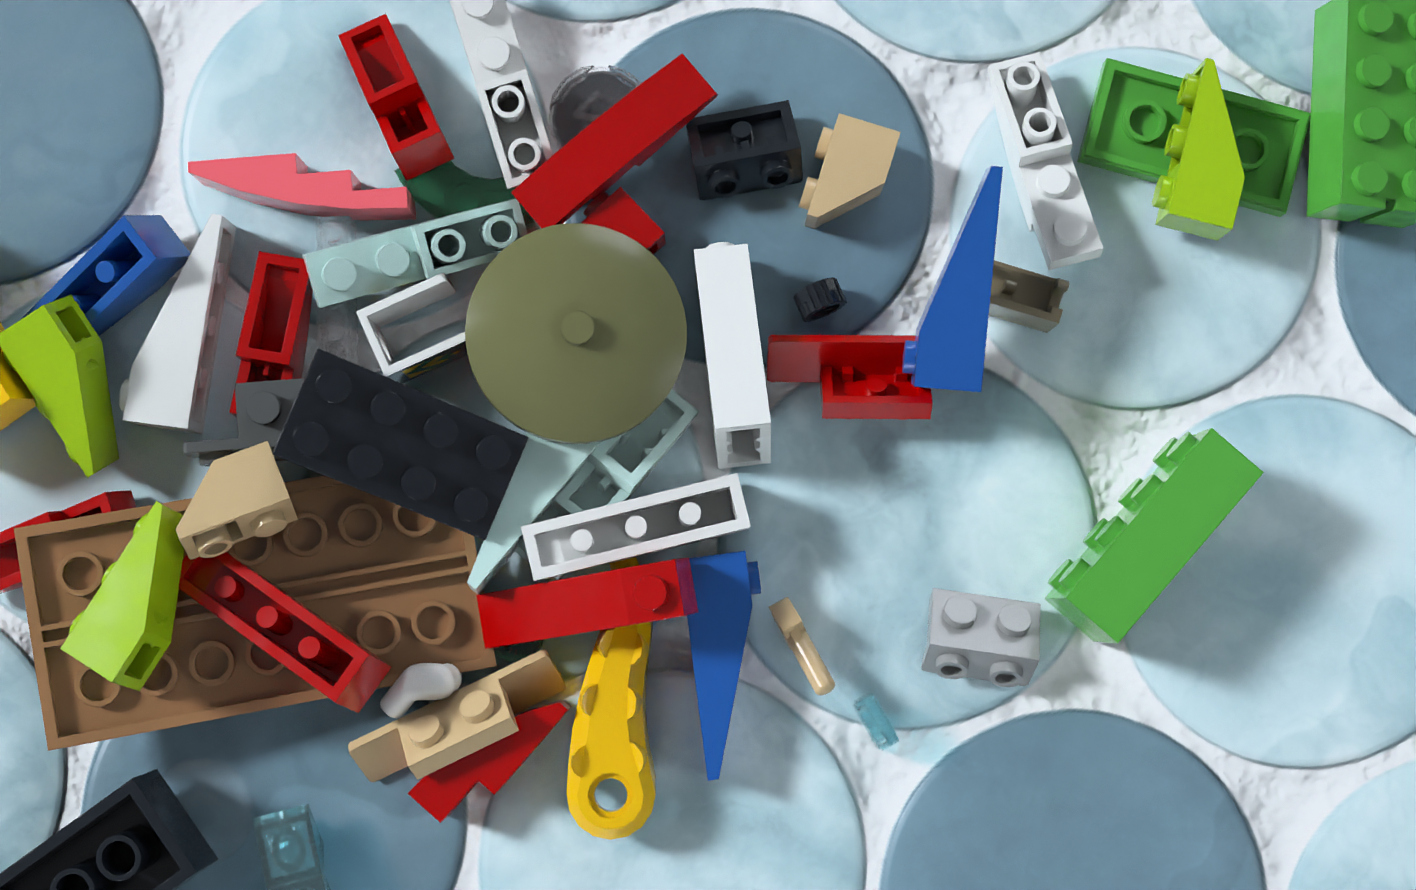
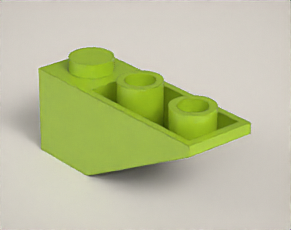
(1205, 165)
(67, 375)
(135, 606)

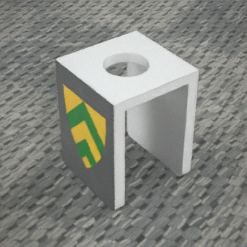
(401, 305)

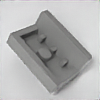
(982, 638)

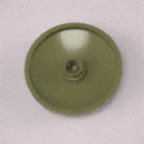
(575, 333)

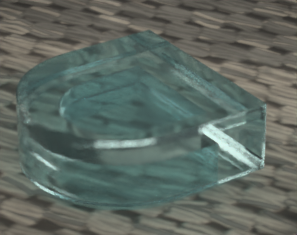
(875, 721)

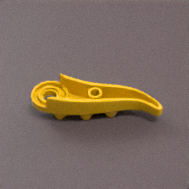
(612, 731)

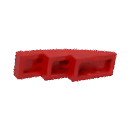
(615, 143)

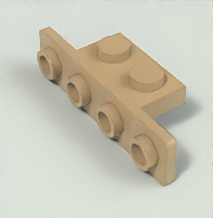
(459, 723)

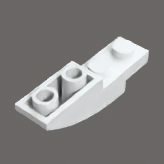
(503, 87)
(1041, 161)

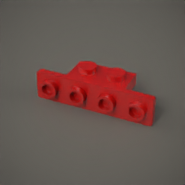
(855, 372)

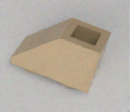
(853, 168)
(234, 502)

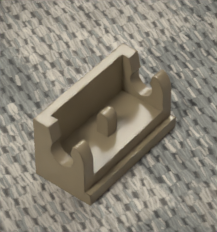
(1026, 297)

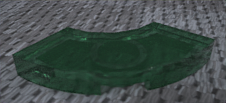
(452, 191)

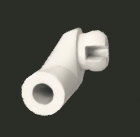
(419, 683)

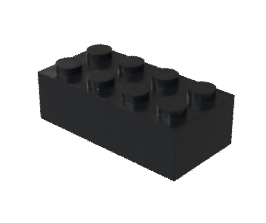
(400, 444)
(123, 842)

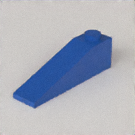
(121, 270)
(955, 320)
(718, 641)

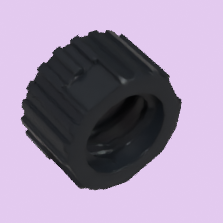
(819, 299)

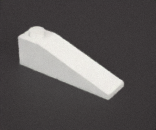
(177, 359)
(636, 527)

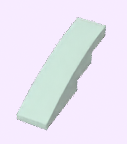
(621, 463)

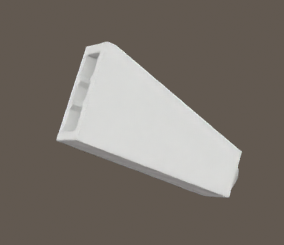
(733, 355)

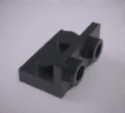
(745, 150)

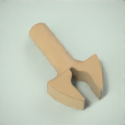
(802, 646)

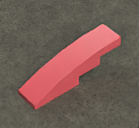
(285, 184)

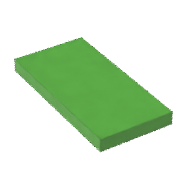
(1138, 108)

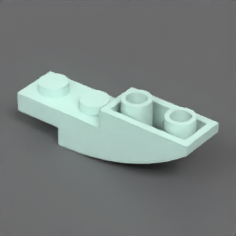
(413, 252)

